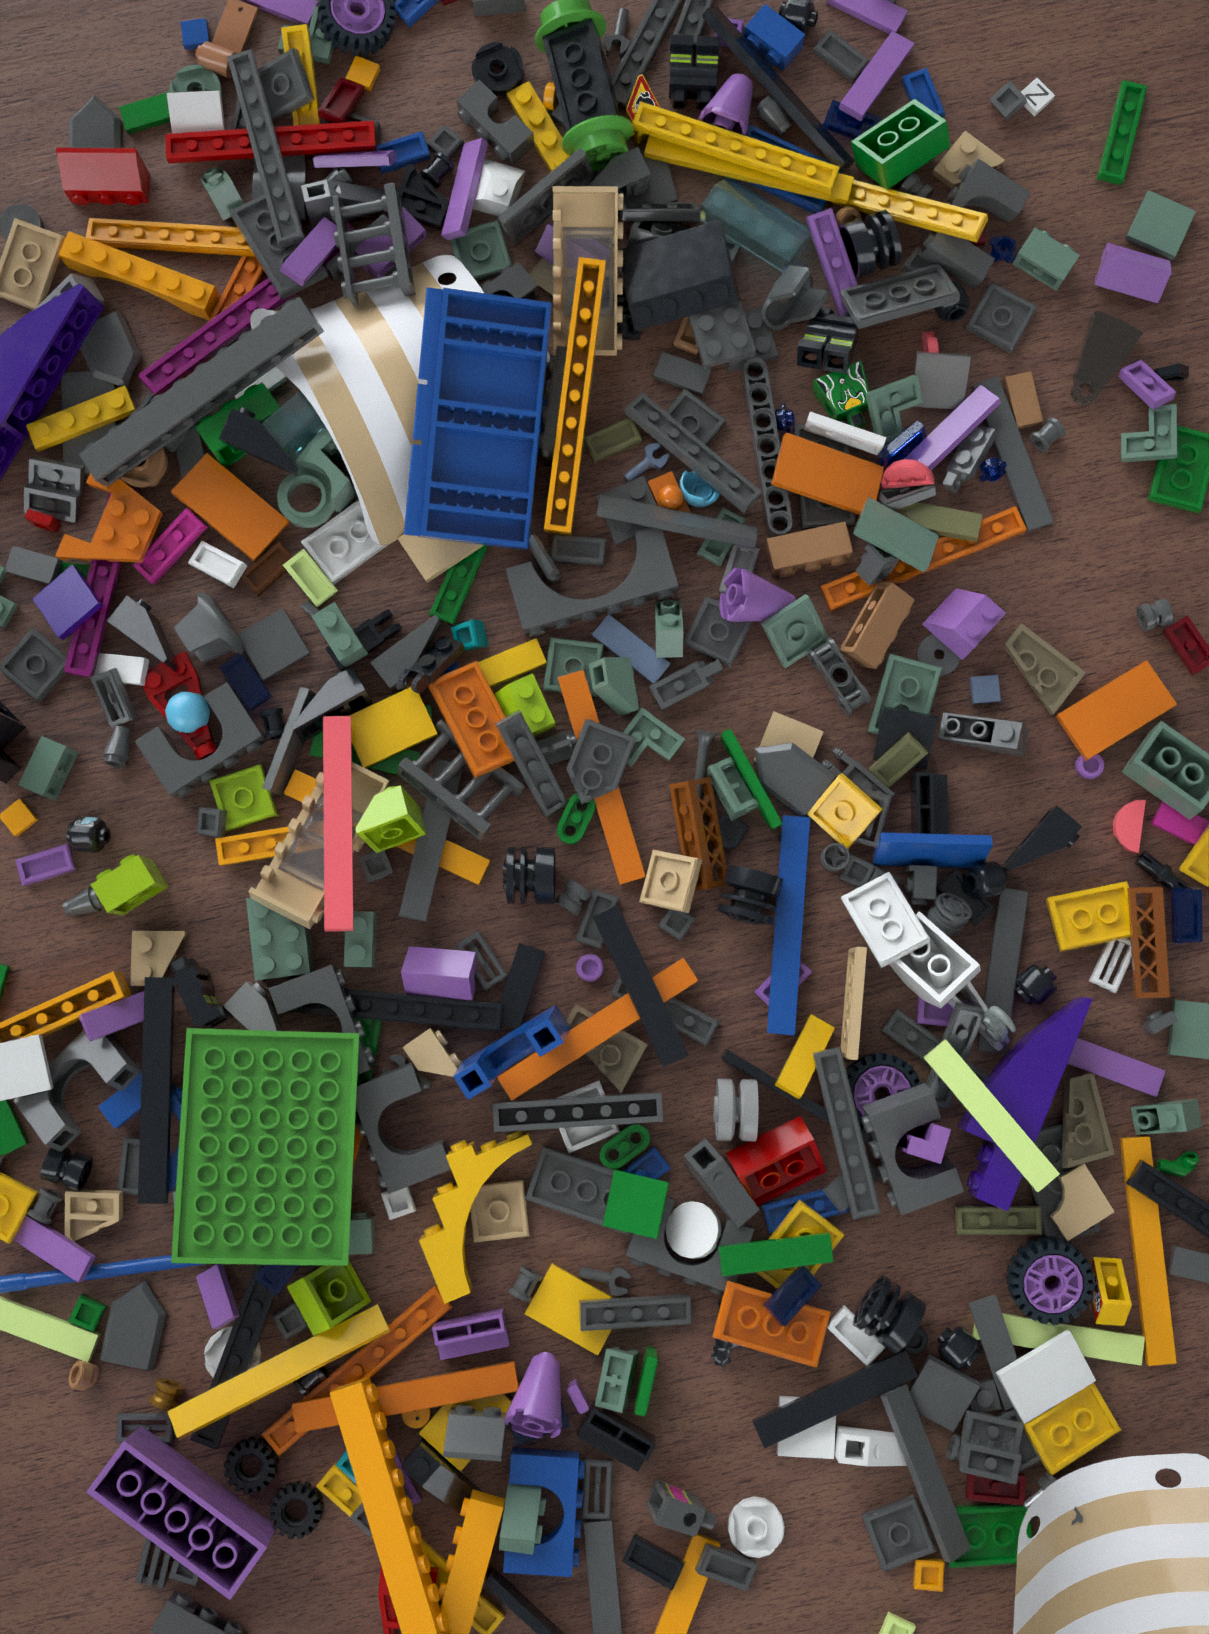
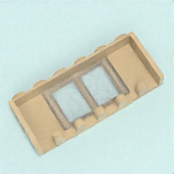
(587, 228)
(296, 875)

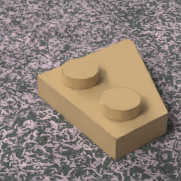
(963, 152)
(153, 953)
(90, 1211)

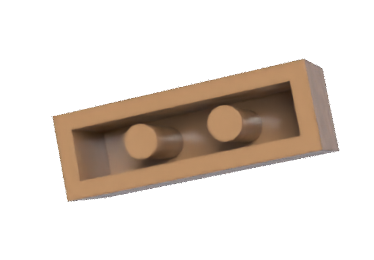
(808, 549)
(877, 625)

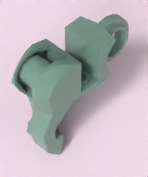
(317, 468)

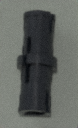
(1160, 872)

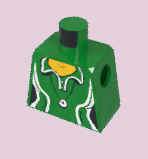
(843, 394)

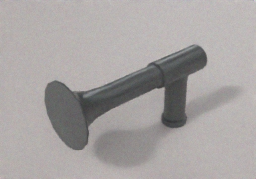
(704, 741)

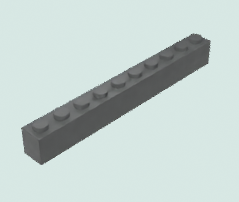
(201, 392)

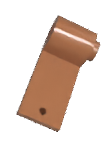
(229, 37)

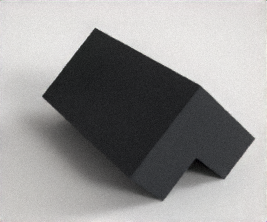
(929, 803)
(616, 1437)

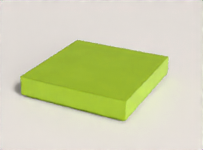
(244, 797)

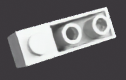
(867, 1447)

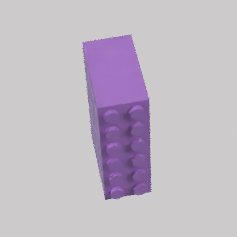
(183, 1511)

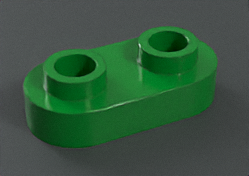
(576, 819)
(624, 1145)

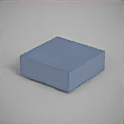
(985, 689)

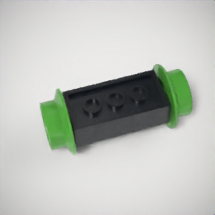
(583, 81)

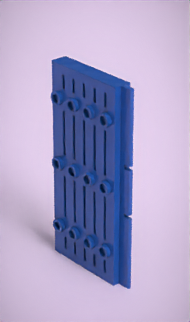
(477, 418)

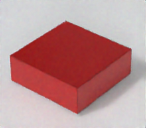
(42, 520)

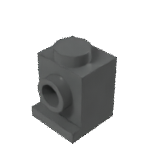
(876, 565)
(921, 884)

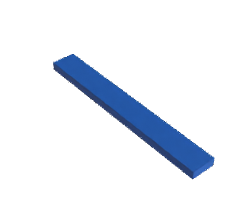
(788, 926)

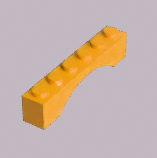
(107, 262)

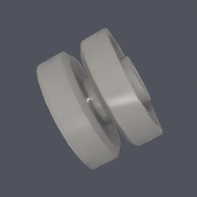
(739, 1110)

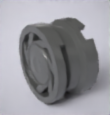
(949, 913)

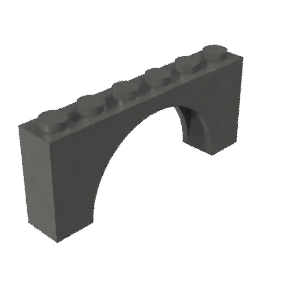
(544, 608)

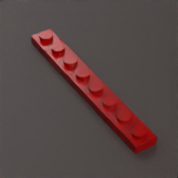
(292, 140)

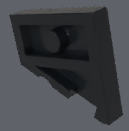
(422, 200)

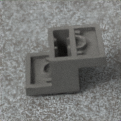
(732, 336)

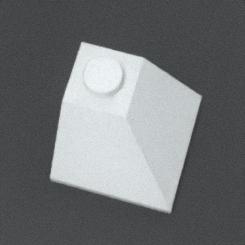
(498, 187)

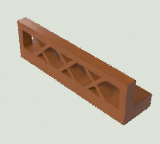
(694, 834)
(1155, 942)

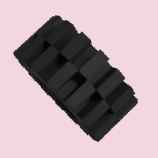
(238, 1477)
(296, 1527)

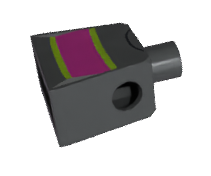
(678, 1509)

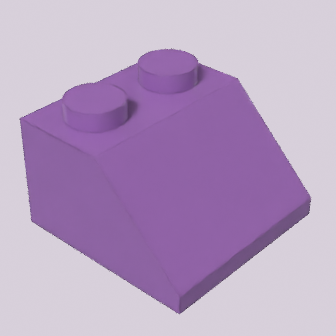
(963, 620)

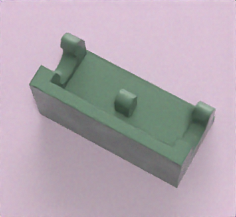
(48, 768)
(731, 789)
(616, 1379)

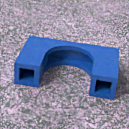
(538, 1034)
(126, 1105)
(560, 1473)

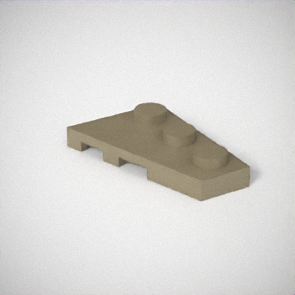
(1044, 668)
(615, 1056)
(1084, 1123)

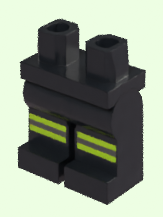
(689, 80)
(829, 338)
(198, 993)

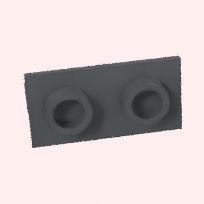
(558, 747)

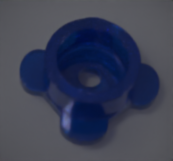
(1003, 242)
(784, 418)
(992, 469)

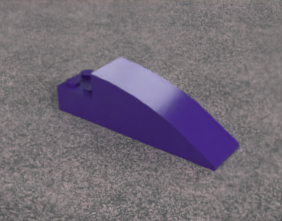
(34, 359)
(1025, 1088)

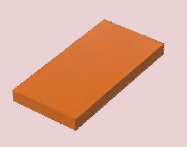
(826, 474)
(230, 507)
(1116, 710)
(471, 717)
(750, 1325)

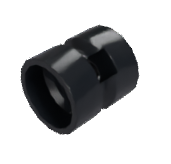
(69, 1168)

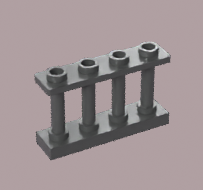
(398, 253)
(456, 805)

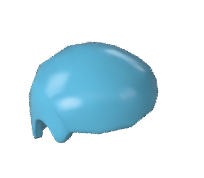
(697, 490)
(187, 712)

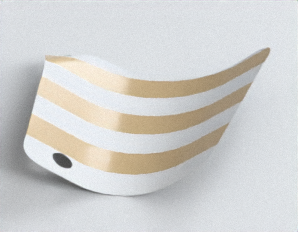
(366, 383)
(1130, 1562)

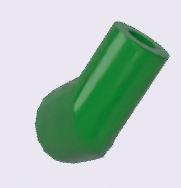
(1179, 1167)

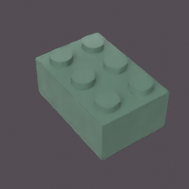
(1172, 770)
(278, 944)

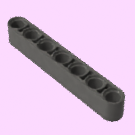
(765, 436)

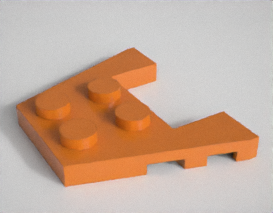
(122, 531)

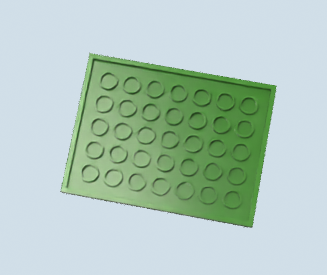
(266, 1148)

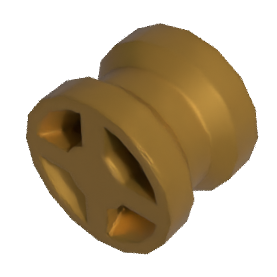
(166, 1394)

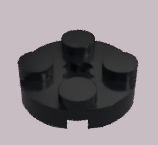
(503, 56)

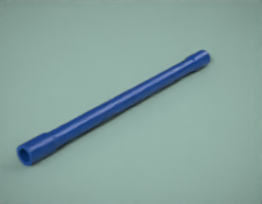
(23, 1281)

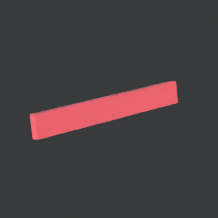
(338, 824)

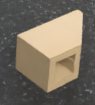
(431, 1055)

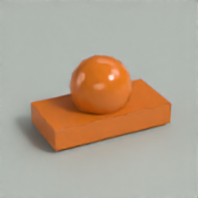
(667, 493)

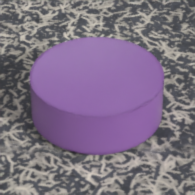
(1091, 768)
(589, 967)

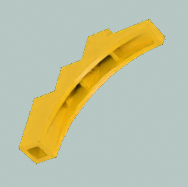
(445, 1245)

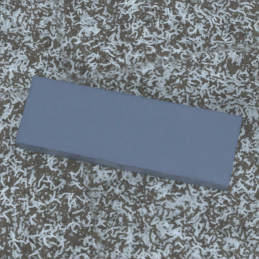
(626, 644)

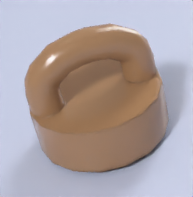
(847, 214)
(83, 1375)

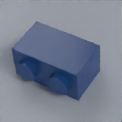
(774, 37)

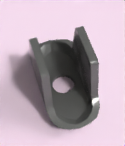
(802, 300)
(208, 630)

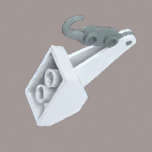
(944, 969)

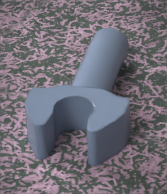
(648, 462)

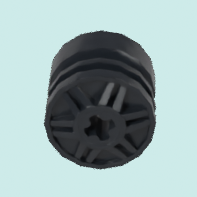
(872, 243)
(530, 875)
(749, 895)
(893, 1316)

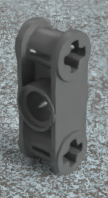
(842, 691)

